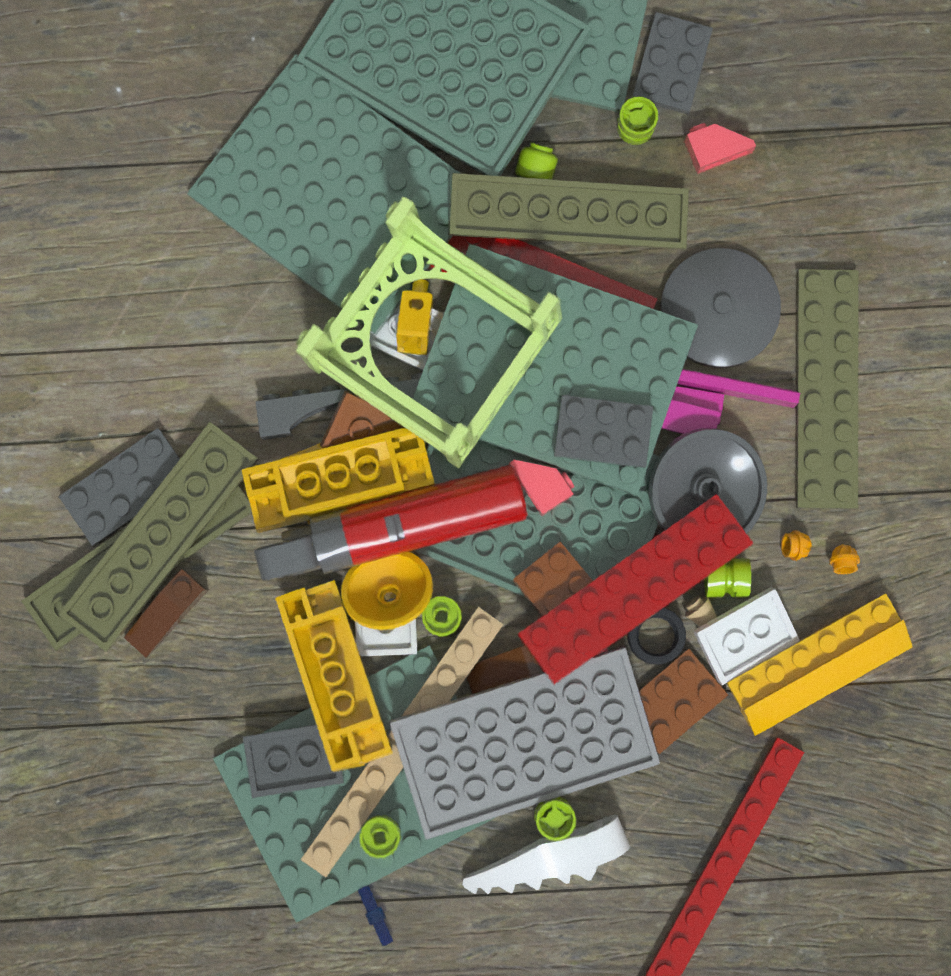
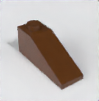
(165, 612)
(502, 669)

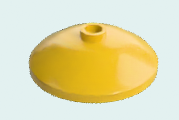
(374, 583)

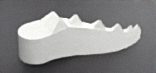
(547, 858)

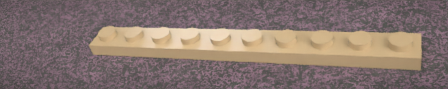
(382, 772)

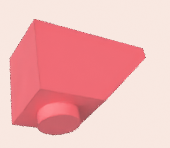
(715, 146)
(543, 485)

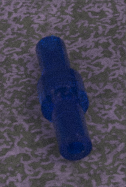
(375, 915)

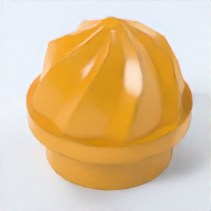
(795, 545)
(844, 559)

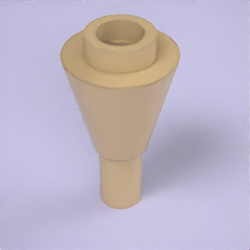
(700, 610)

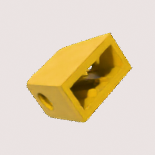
(415, 319)

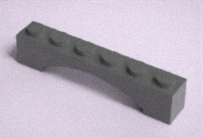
(281, 415)

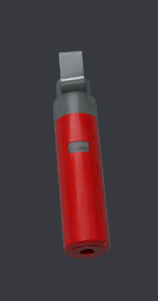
(397, 524)

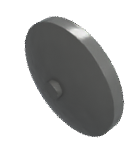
(730, 302)
(706, 465)

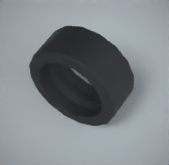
(677, 645)

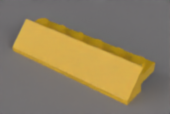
(336, 478)
(820, 664)
(334, 676)

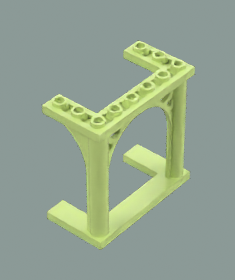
(324, 353)

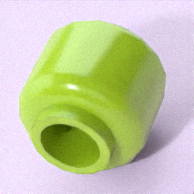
(536, 162)

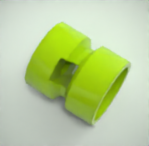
(637, 120)
(731, 579)
(442, 616)
(555, 818)
(380, 836)

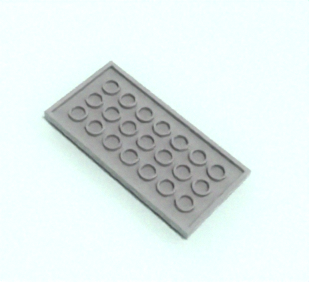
(524, 743)

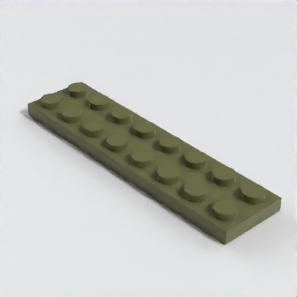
(568, 211)
(827, 389)
(158, 537)
(50, 598)

